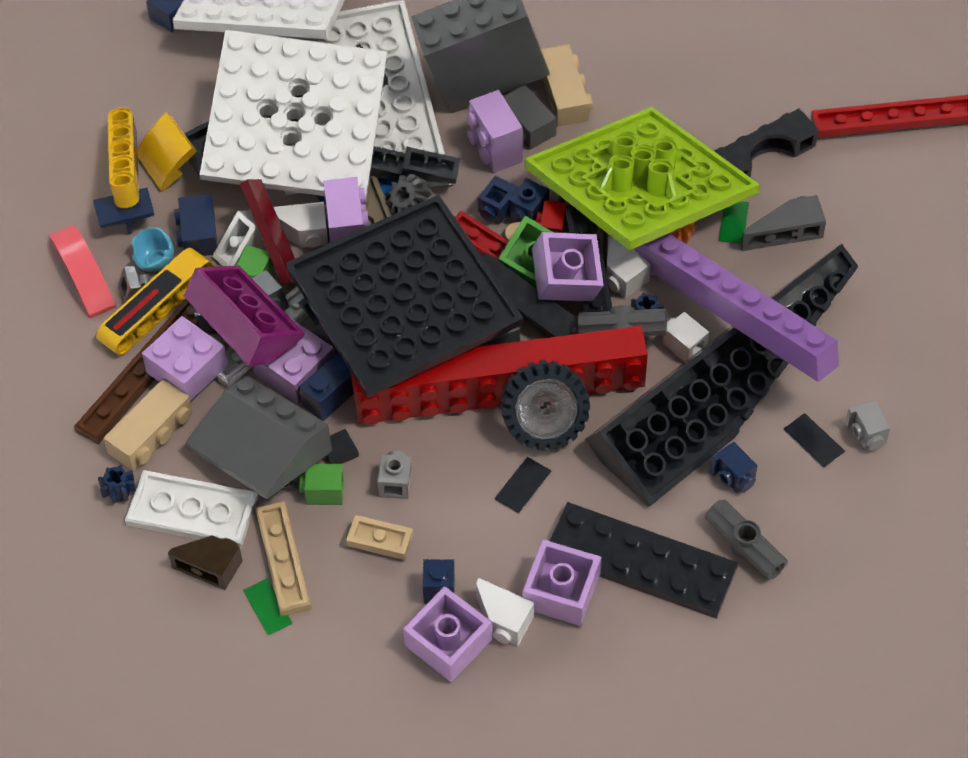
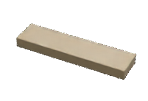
(283, 558)

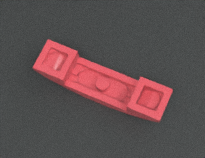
(83, 270)

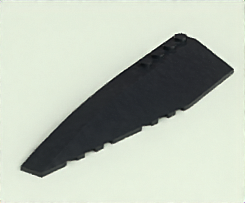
(709, 395)

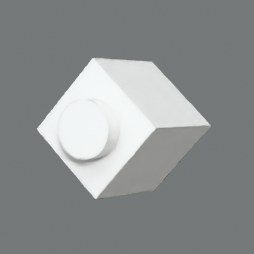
(685, 336)

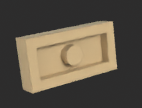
(379, 537)

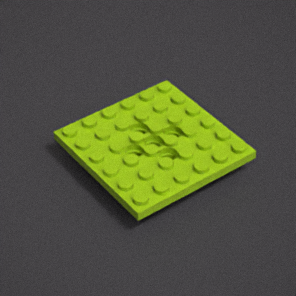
(641, 177)

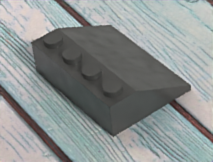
(260, 437)

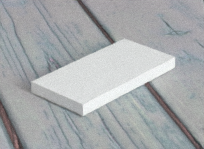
(190, 507)

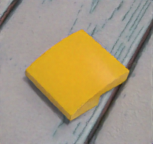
(165, 151)

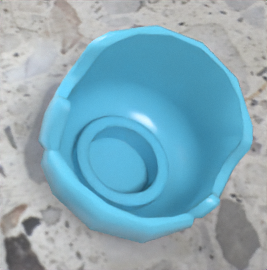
(152, 249)

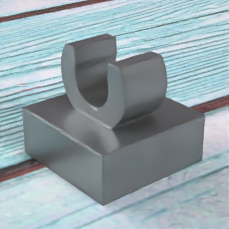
(131, 283)

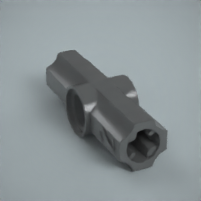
(623, 316)
(758, 550)

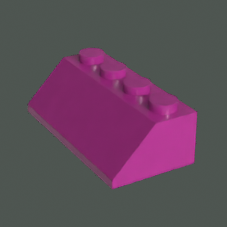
(242, 313)

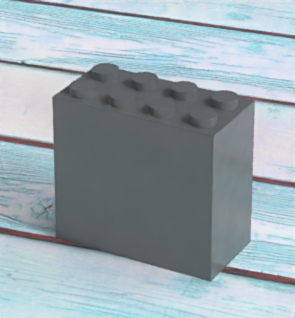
(479, 48)

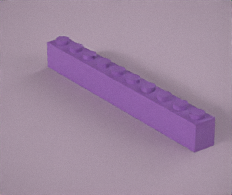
(742, 306)

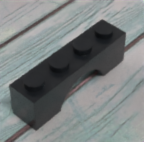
(788, 135)

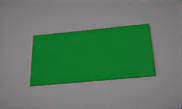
(734, 222)
(265, 604)

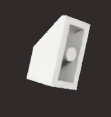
(304, 224)
(240, 233)
(625, 269)
(506, 611)

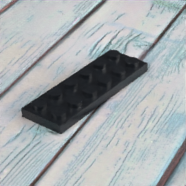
(648, 560)

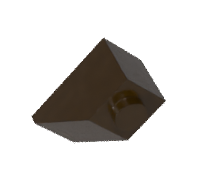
(208, 560)

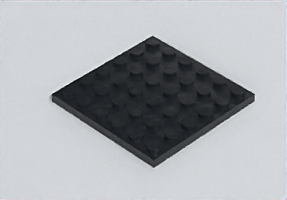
(404, 295)

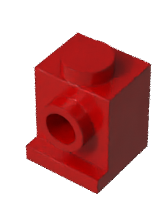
(553, 216)

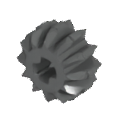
(408, 193)

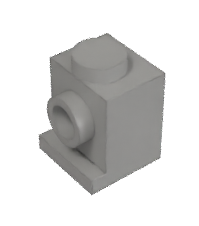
(868, 425)
(395, 475)

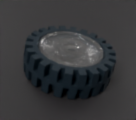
(558, 420)

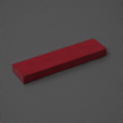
(269, 227)

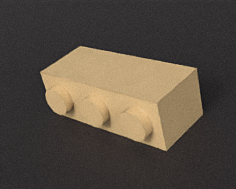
(566, 86)
(148, 425)

